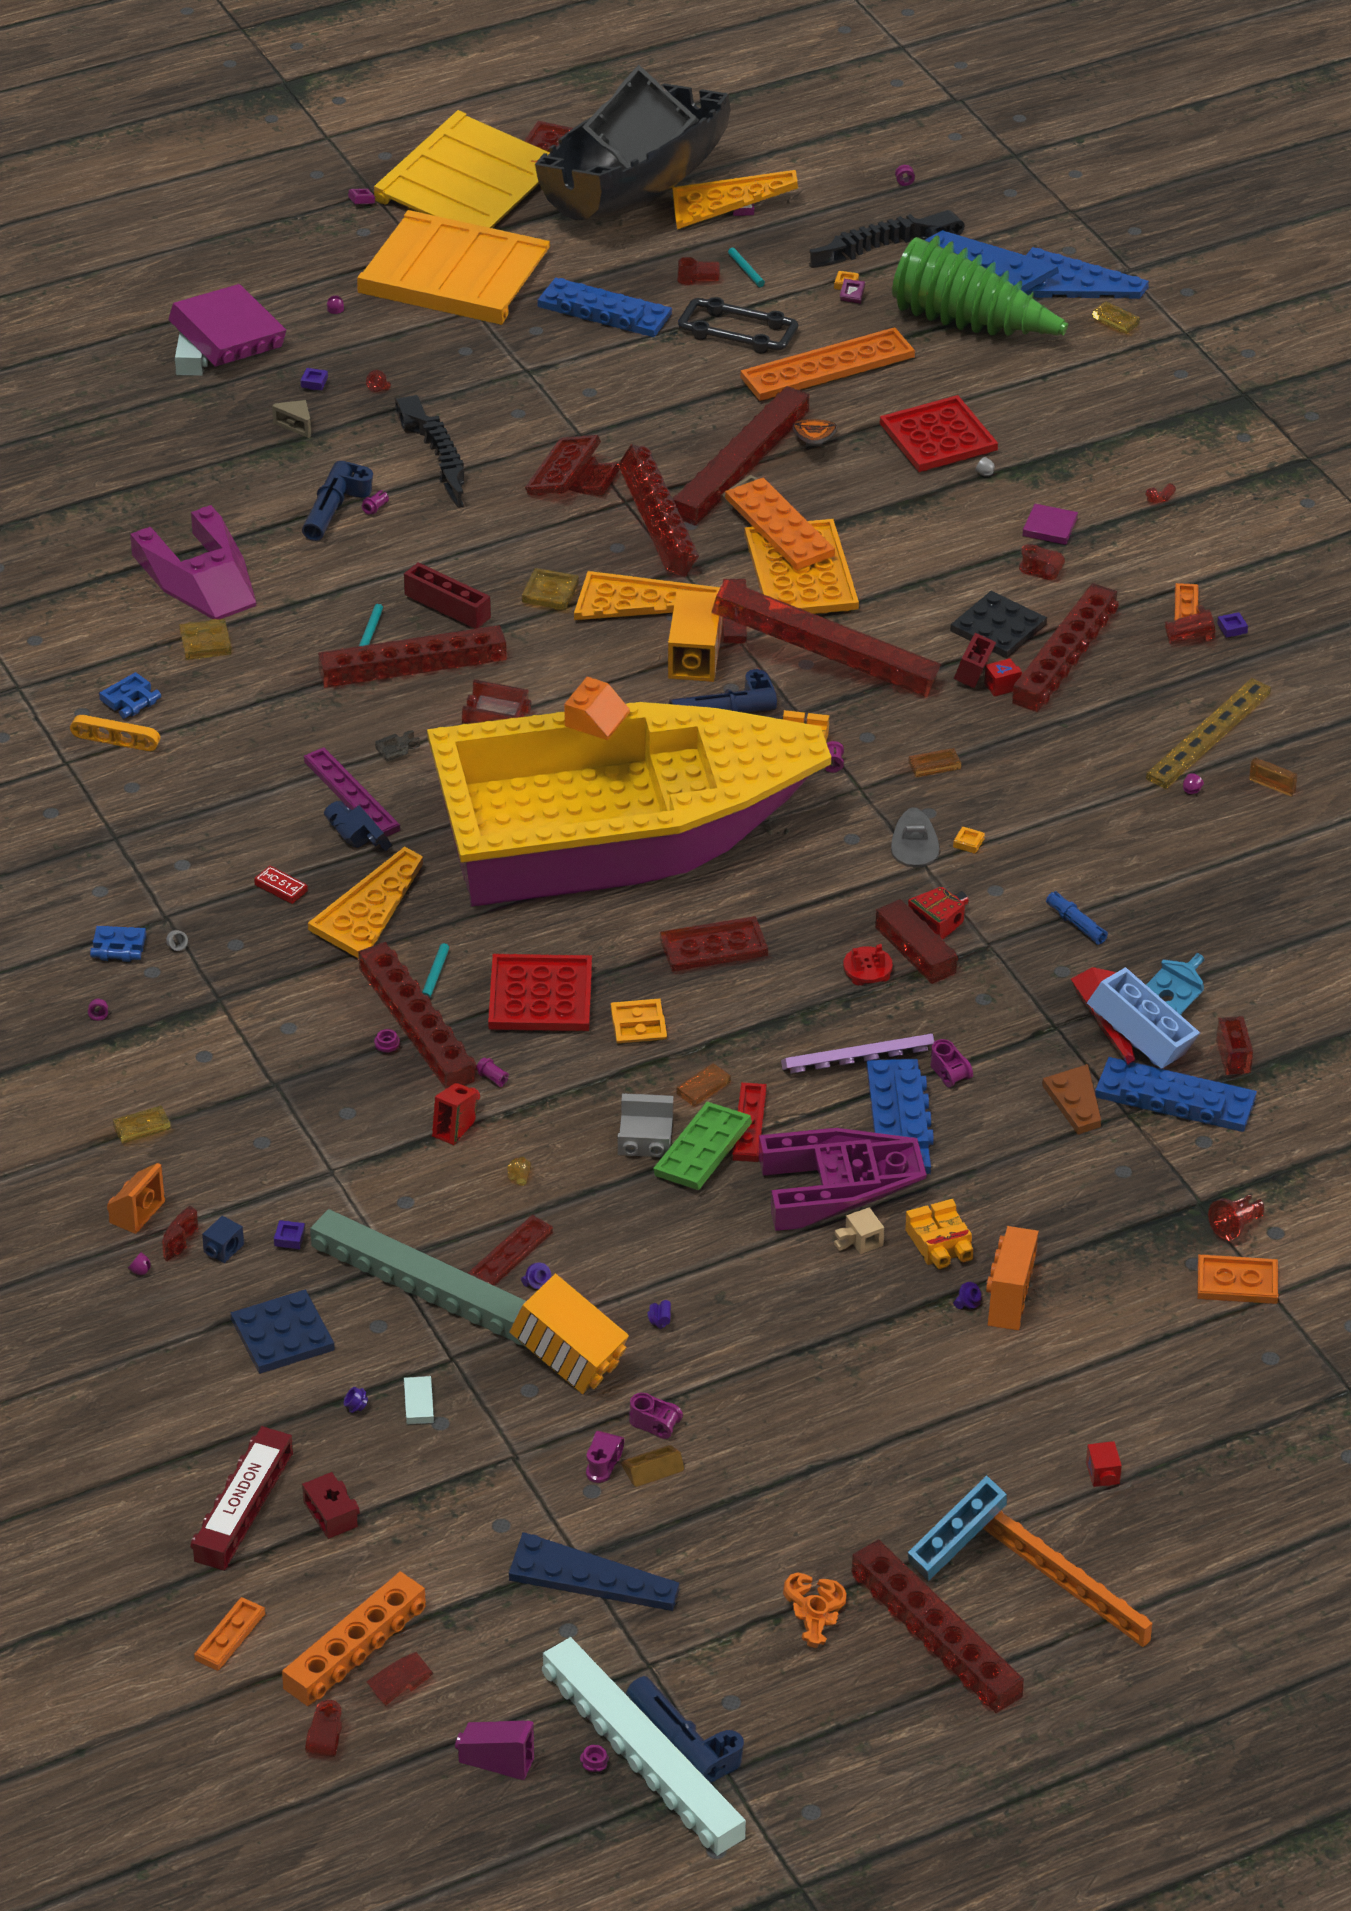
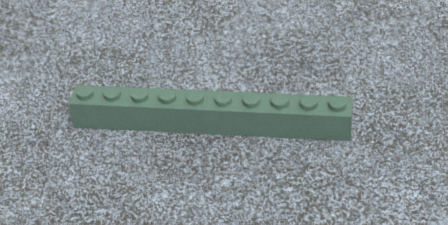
(416, 1273)

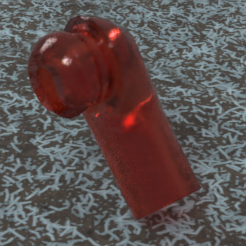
(1163, 496)

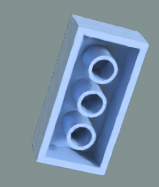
(1143, 1018)

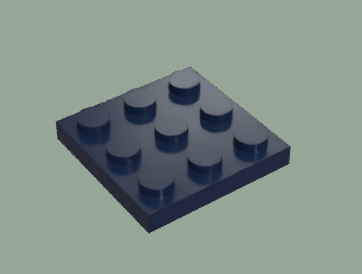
(282, 1331)

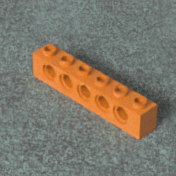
(354, 1639)

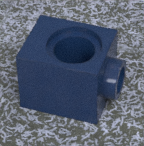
(223, 1239)

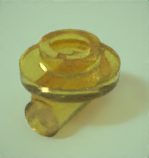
(519, 1170)

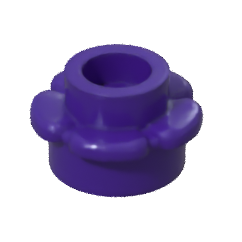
(355, 1399)

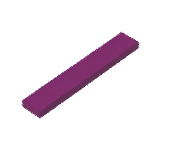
(349, 789)

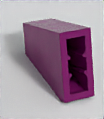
(498, 1747)

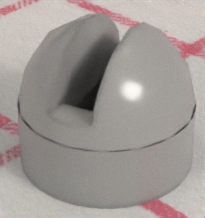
(985, 467)
(181, 938)

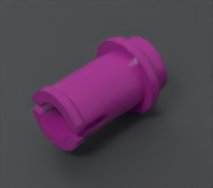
(371, 504)
(487, 1068)

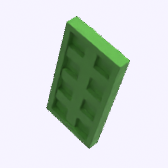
(702, 1145)

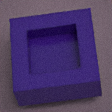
(314, 379)
(1232, 624)
(289, 1234)

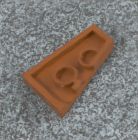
(1075, 1098)

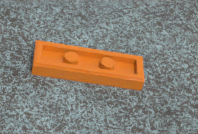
(1185, 600)
(229, 1634)

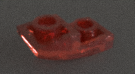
(175, 1236)
(400, 1675)

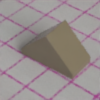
(293, 417)

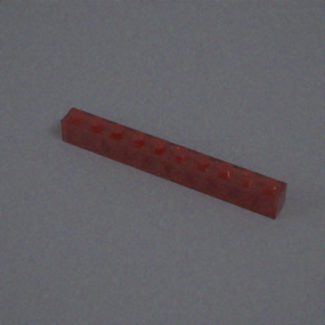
(741, 454)
(826, 638)

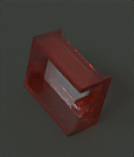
(495, 702)

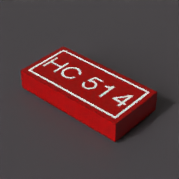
(281, 884)

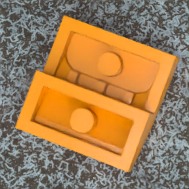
(638, 1021)

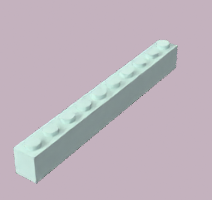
(644, 1746)

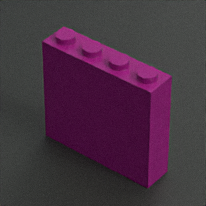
(227, 325)

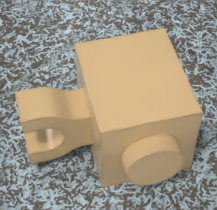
(862, 1231)

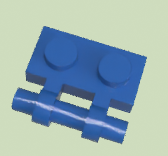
(127, 690)
(118, 943)

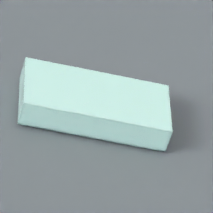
(418, 1400)

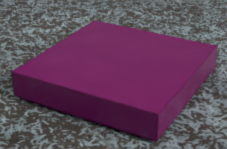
(1050, 524)

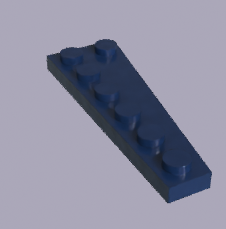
(576, 1571)

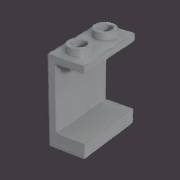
(645, 1125)

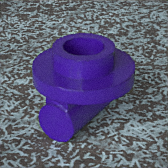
(536, 1275)
(969, 1296)
(660, 1314)

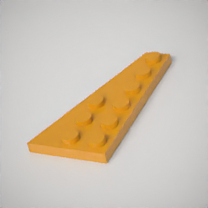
(710, 199)
(621, 595)
(364, 910)

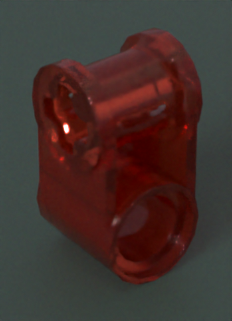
(1042, 562)
(325, 1729)

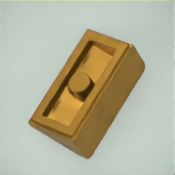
(653, 1465)

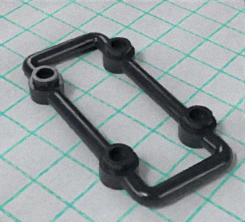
(716, 306)

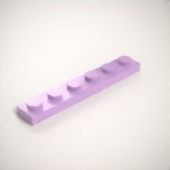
(847, 1055)

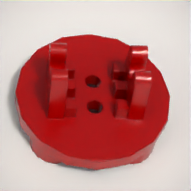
(868, 965)

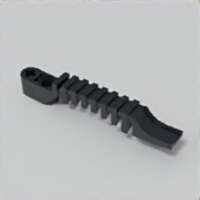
(893, 229)
(415, 420)

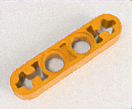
(141, 737)

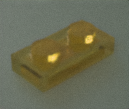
(1116, 317)
(141, 1124)

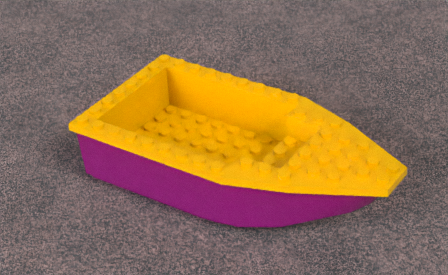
(576, 813)

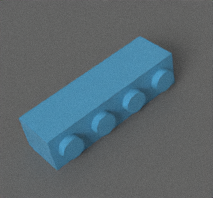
(957, 1528)

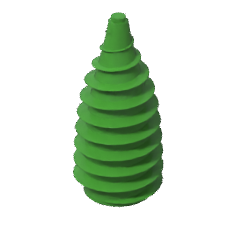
(964, 290)

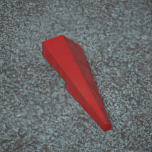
(1085, 985)

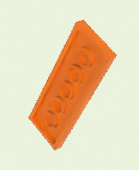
(780, 523)

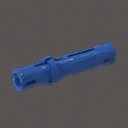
(1070, 912)

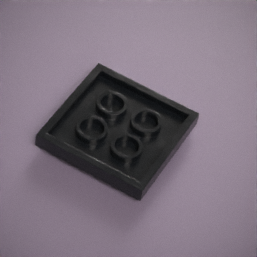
(999, 621)

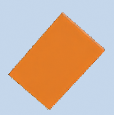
(1237, 1279)

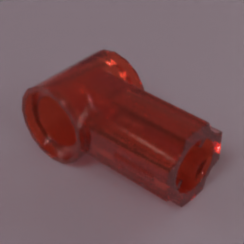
(691, 271)

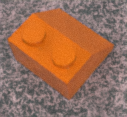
(595, 709)
(138, 1199)

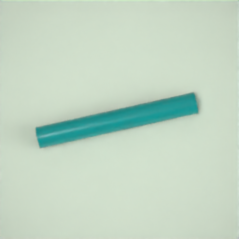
(746, 267)
(371, 626)
(435, 970)

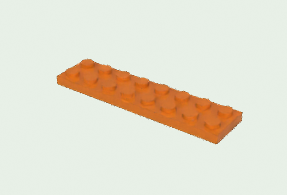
(828, 363)

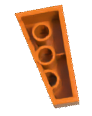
(1011, 1277)

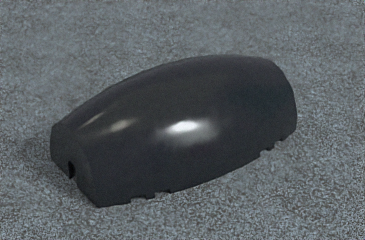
(592, 183)

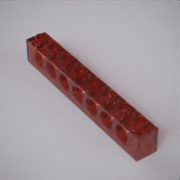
(658, 510)
(1065, 647)
(412, 656)
(416, 1015)
(937, 1626)

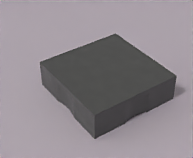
(639, 118)

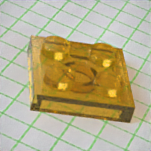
(550, 589)
(205, 639)

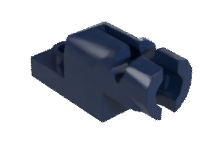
(355, 825)

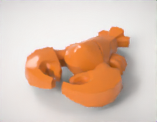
(814, 1608)

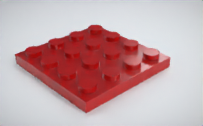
(938, 433)
(540, 992)

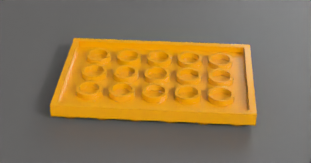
(814, 588)

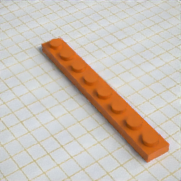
(1071, 1578)

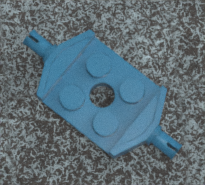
(1179, 982)

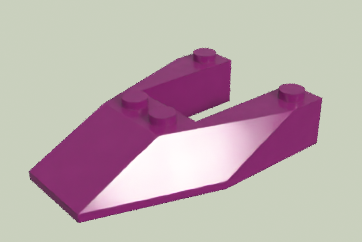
(210, 582)
(851, 1167)

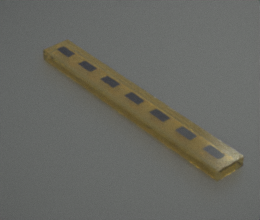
(1208, 733)

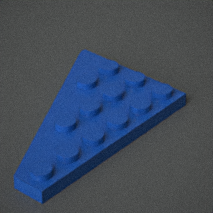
(1020, 267)
(1084, 279)

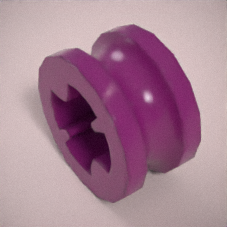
(910, 175)

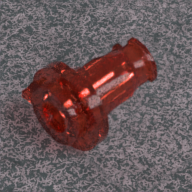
(1192, 626)
(1229, 1217)

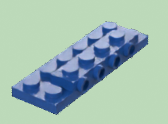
(604, 307)
(1176, 1094)
(900, 1103)

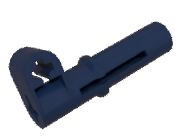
(331, 495)
(756, 697)
(712, 1756)

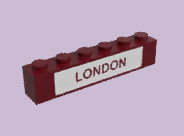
(242, 1498)

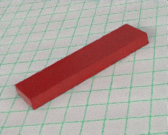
(751, 1102)

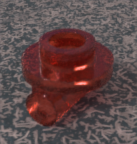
(377, 381)

